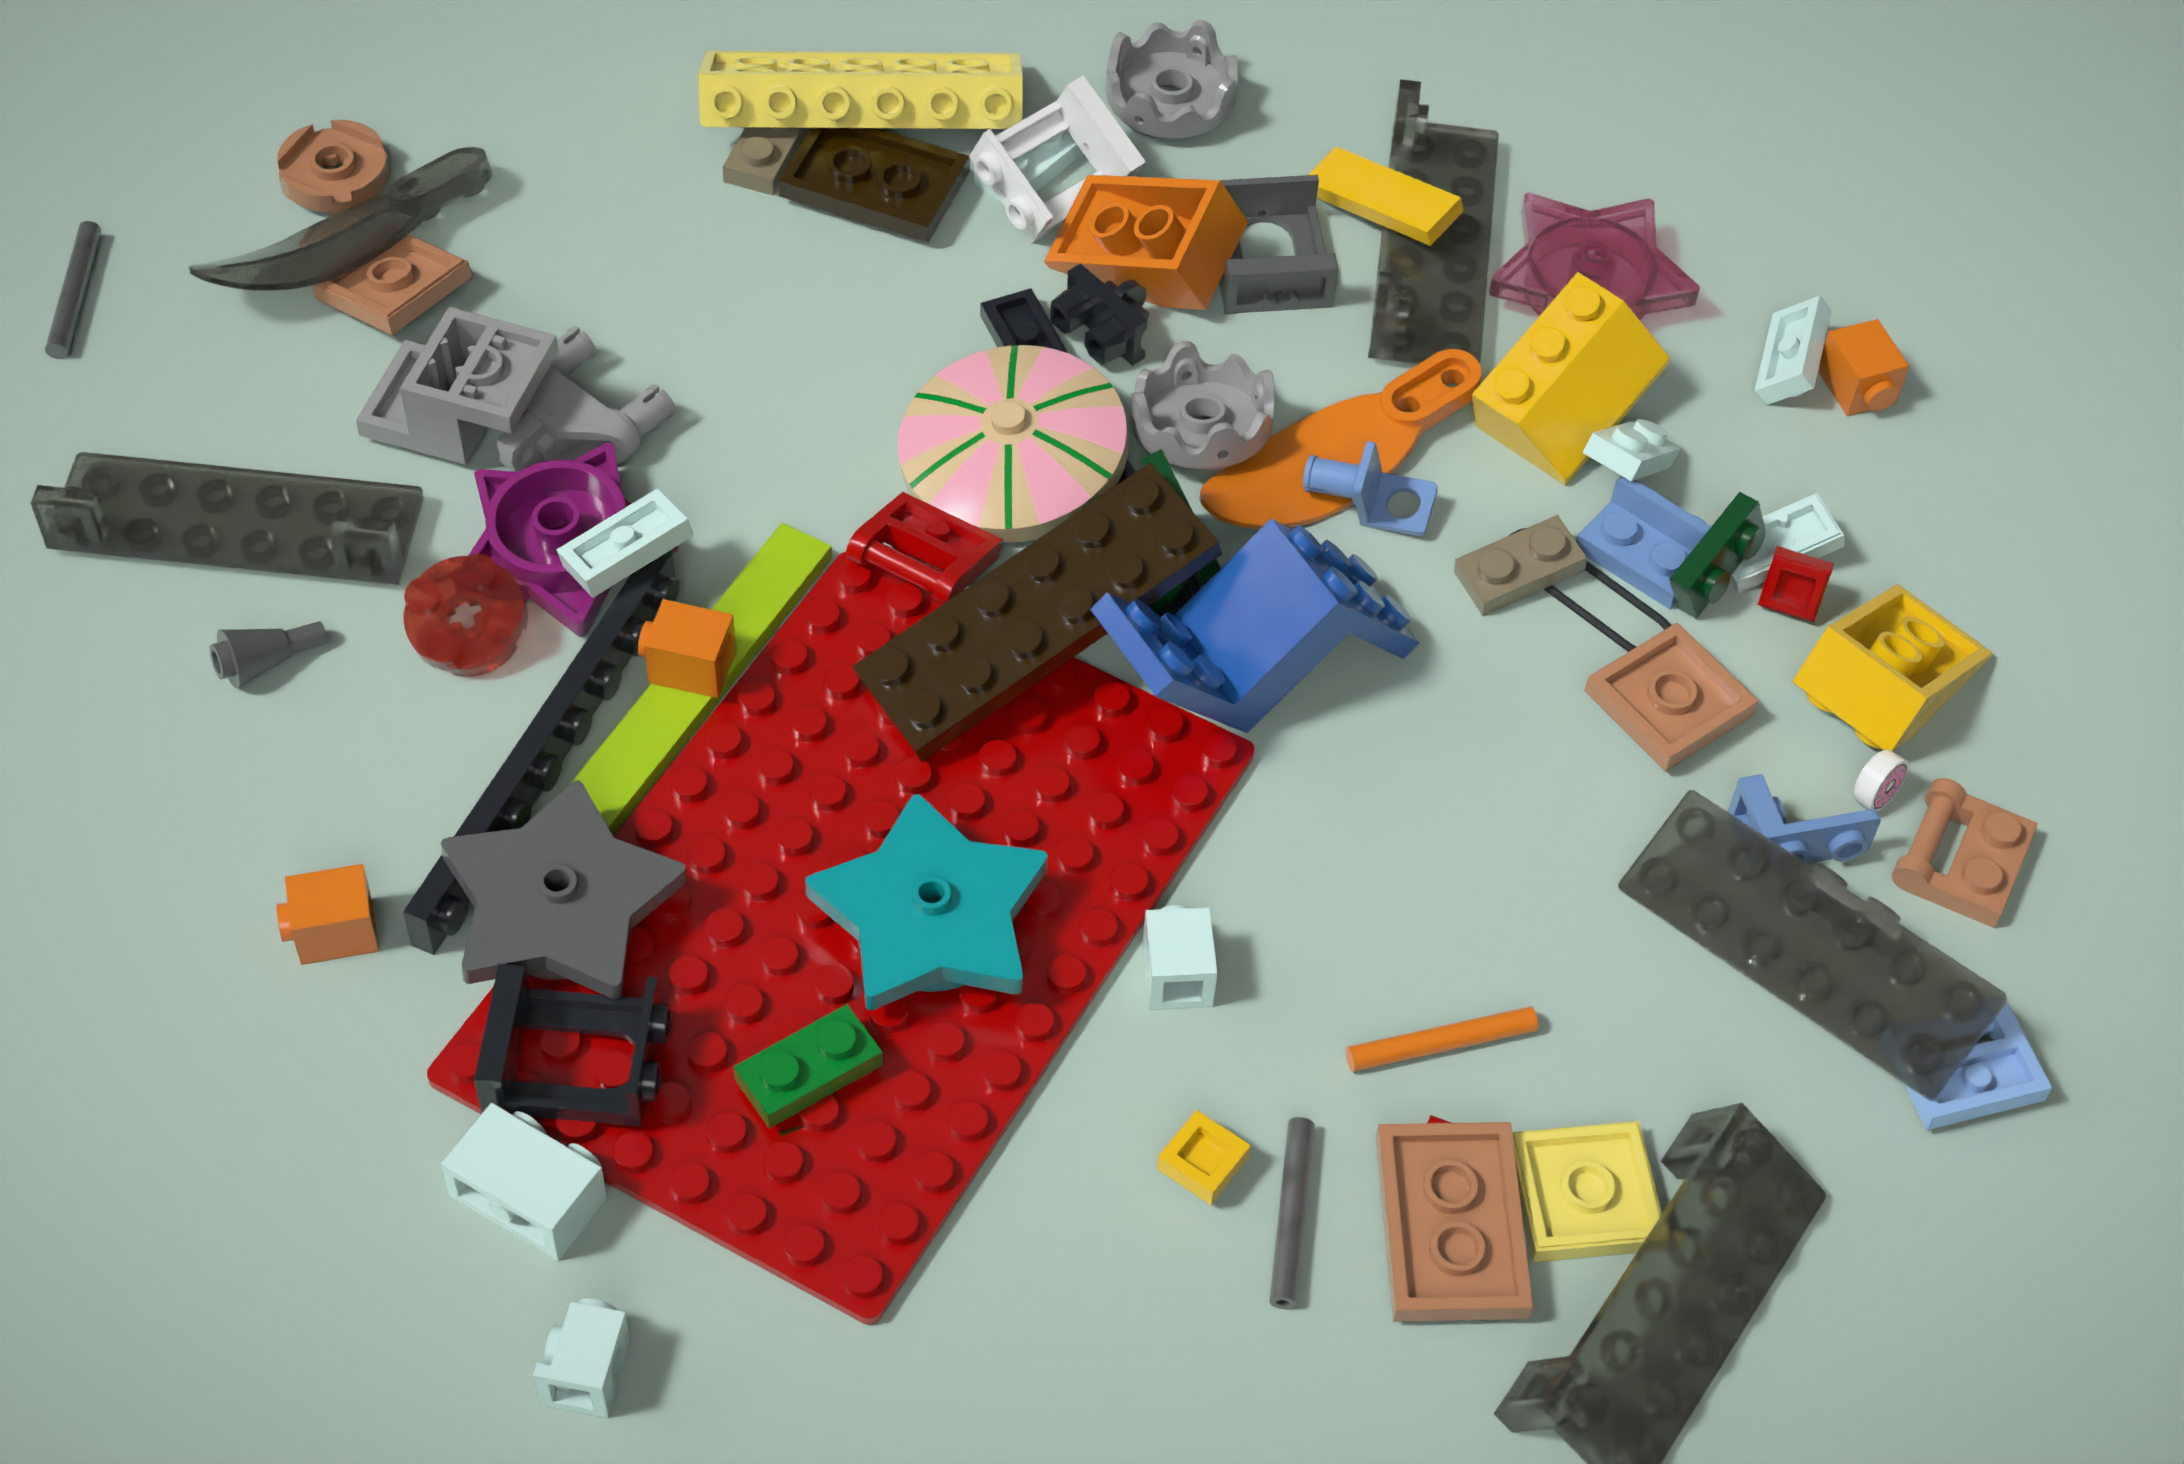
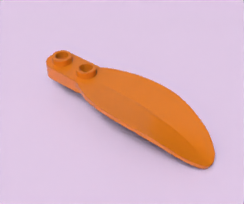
(1272, 479)

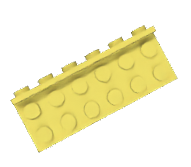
(860, 89)

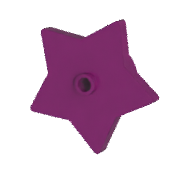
(541, 511)

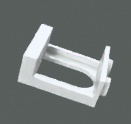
(1090, 126)

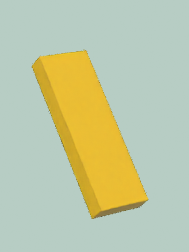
(1386, 196)

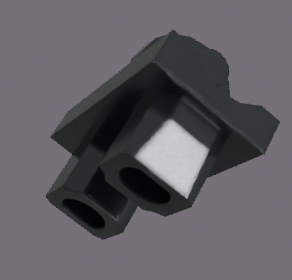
(1106, 309)

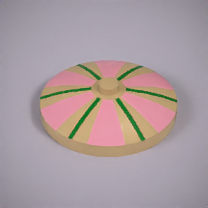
(1014, 440)

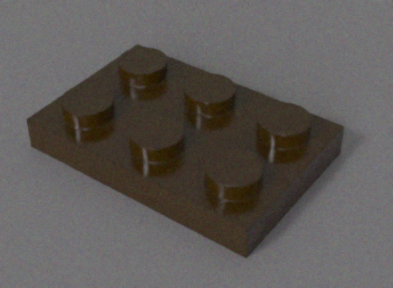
(875, 178)

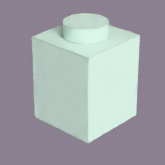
(1179, 957)

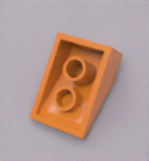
(1152, 231)

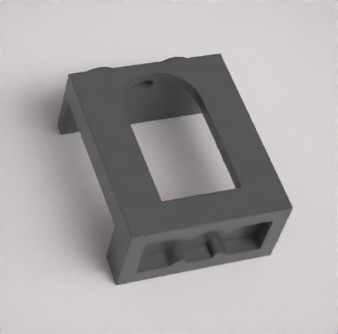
(1280, 281)

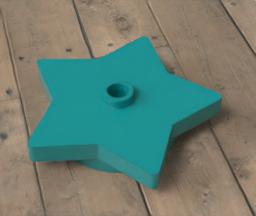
(931, 908)

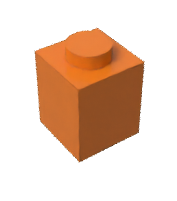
(1862, 367)
(688, 648)
(328, 914)

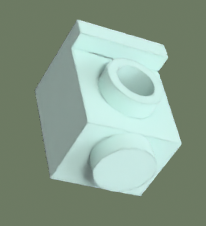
(584, 1359)

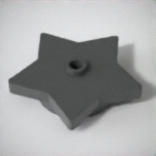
(558, 895)

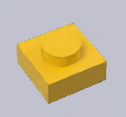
(1203, 1157)

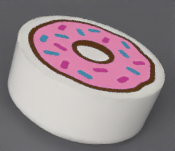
(1880, 780)

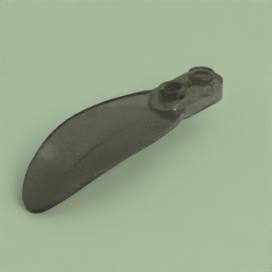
(357, 233)

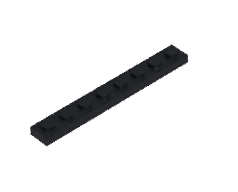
(538, 756)

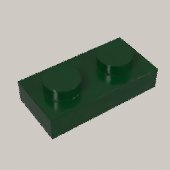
(1709, 566)

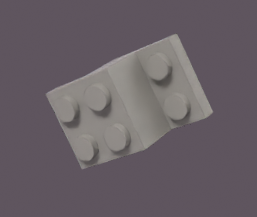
(457, 385)

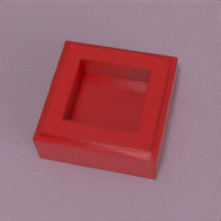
(1795, 584)

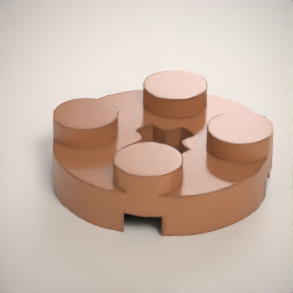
(333, 190)

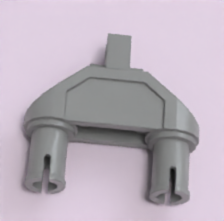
(569, 422)

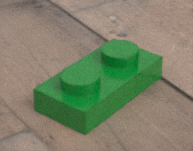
(808, 1066)

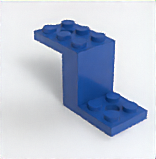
(1256, 626)

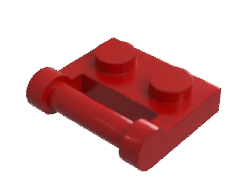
(929, 535)

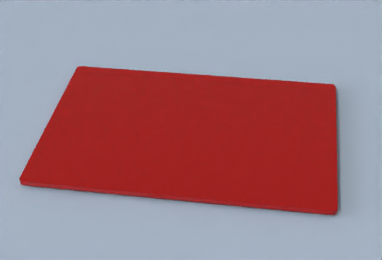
(812, 775)

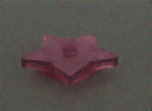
(1605, 245)

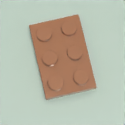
(1453, 1222)

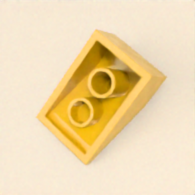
(1889, 667)

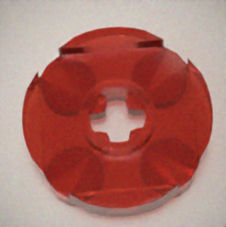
(457, 582)

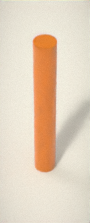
(1441, 1039)

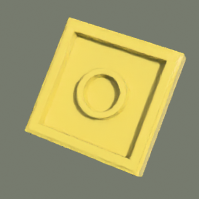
(1585, 1190)

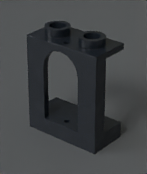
(518, 1008)

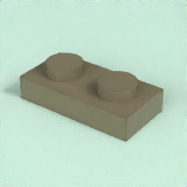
(762, 157)
(1520, 565)

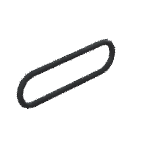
(1596, 622)

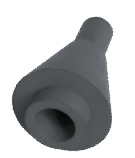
(250, 652)

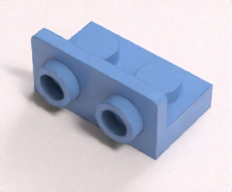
(1642, 539)

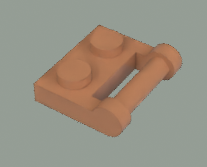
(1984, 861)

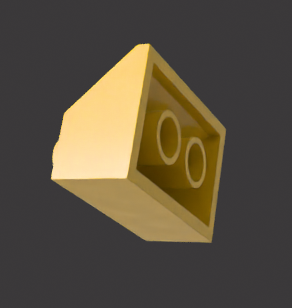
(1569, 378)

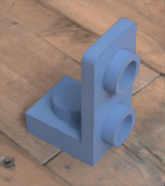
(1813, 840)

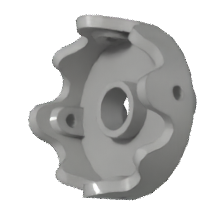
(1175, 58)
(1186, 389)

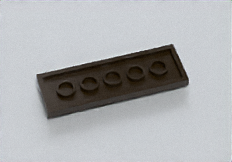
(1034, 611)

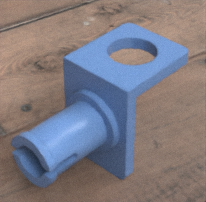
(1371, 490)

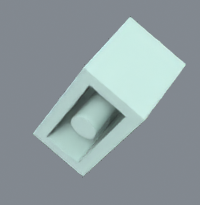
(525, 1180)

